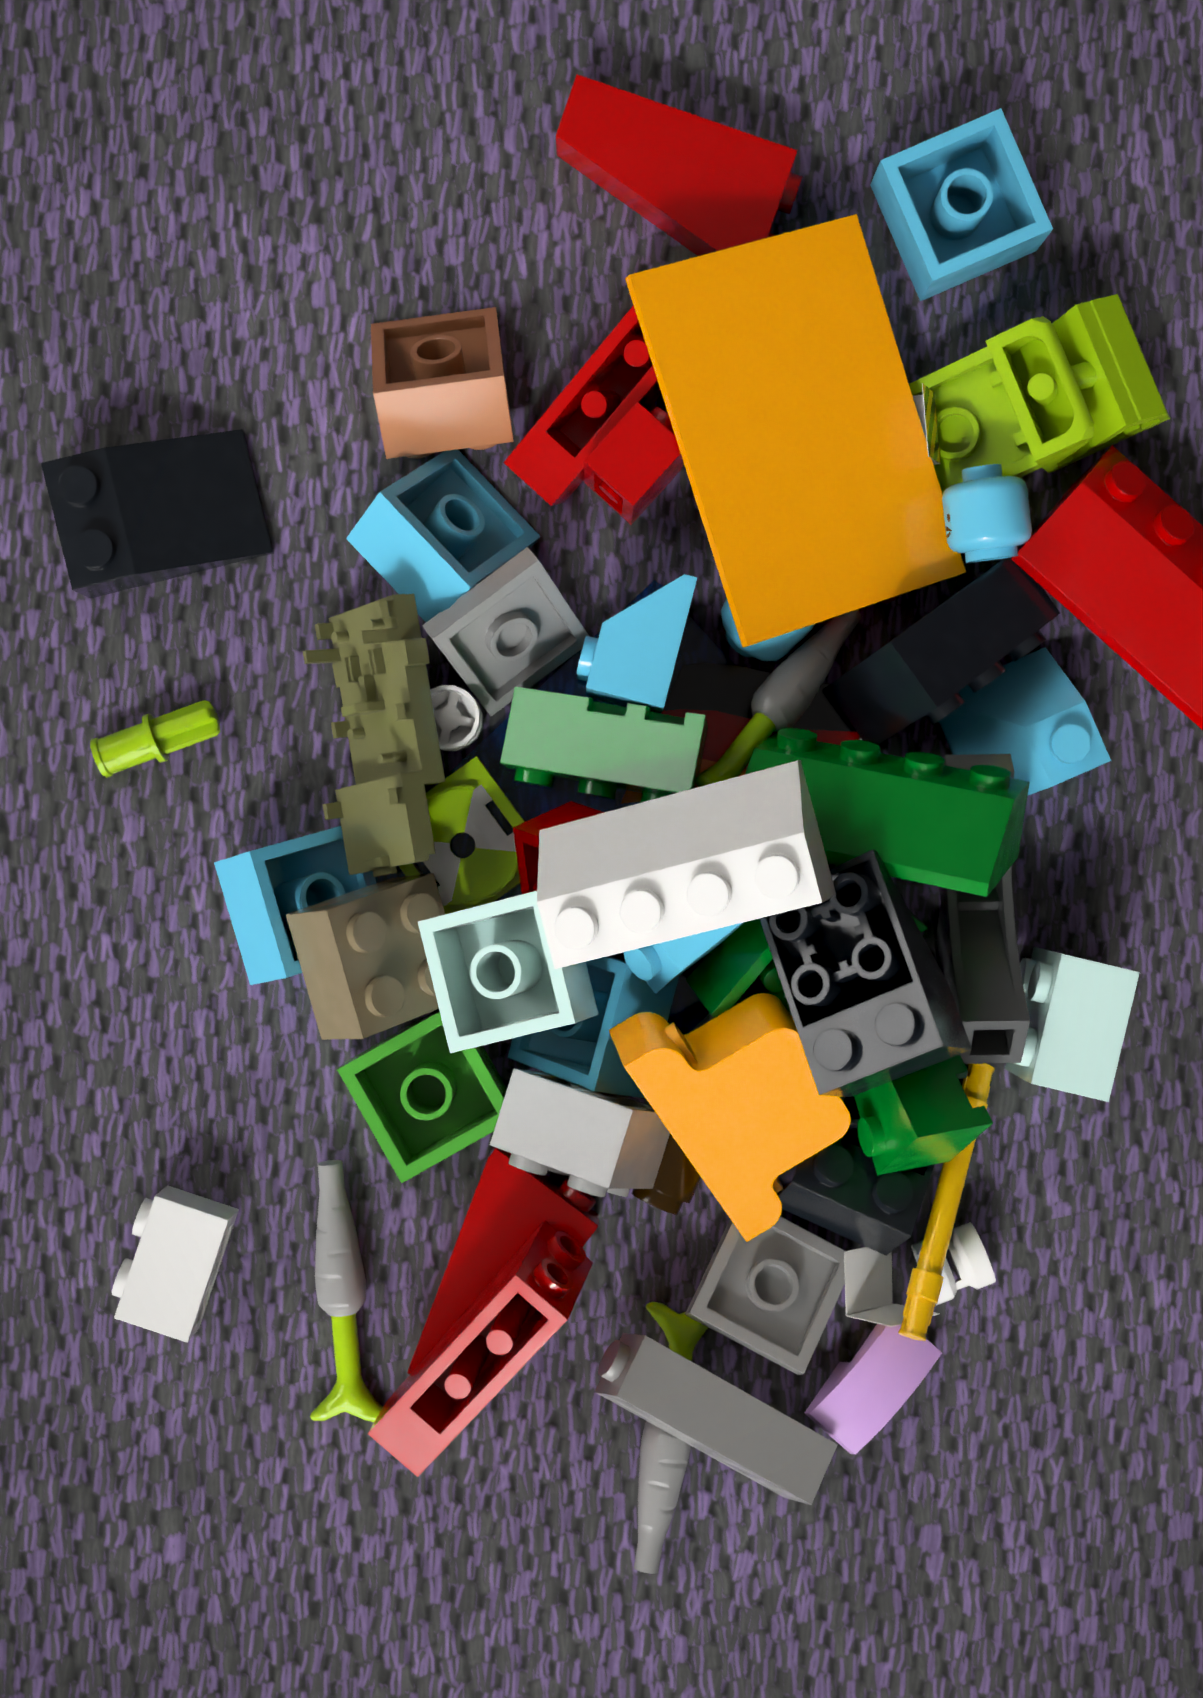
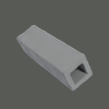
(714, 1417)

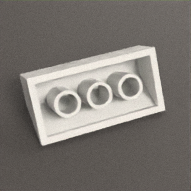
(681, 865)

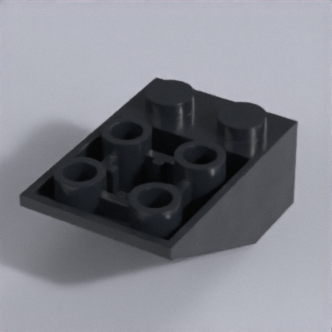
(863, 983)
(847, 1197)

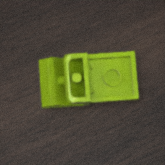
(1044, 394)

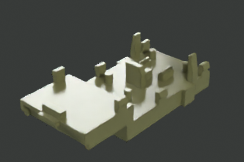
(389, 730)

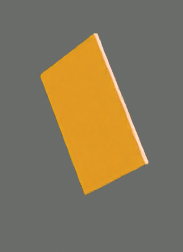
(795, 426)

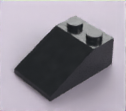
(156, 510)

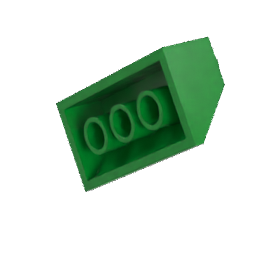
(915, 811)

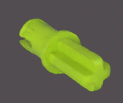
(155, 738)

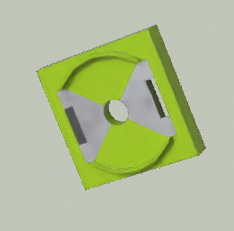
(460, 808)

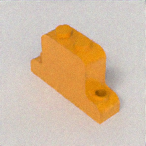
(734, 1100)

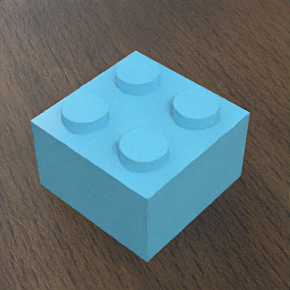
(960, 204)

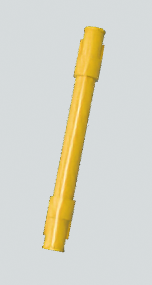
(926, 1278)

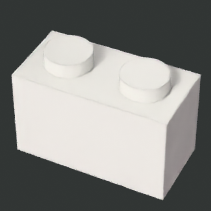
(174, 1262)

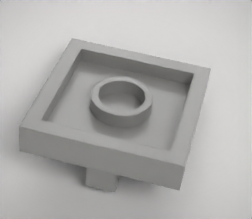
(508, 631)
(771, 1291)

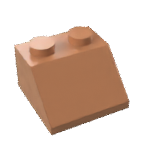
(440, 383)

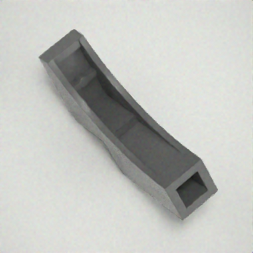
(981, 957)

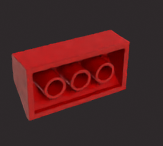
(1129, 572)

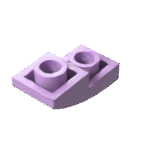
(872, 1387)

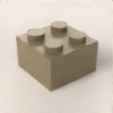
(368, 956)

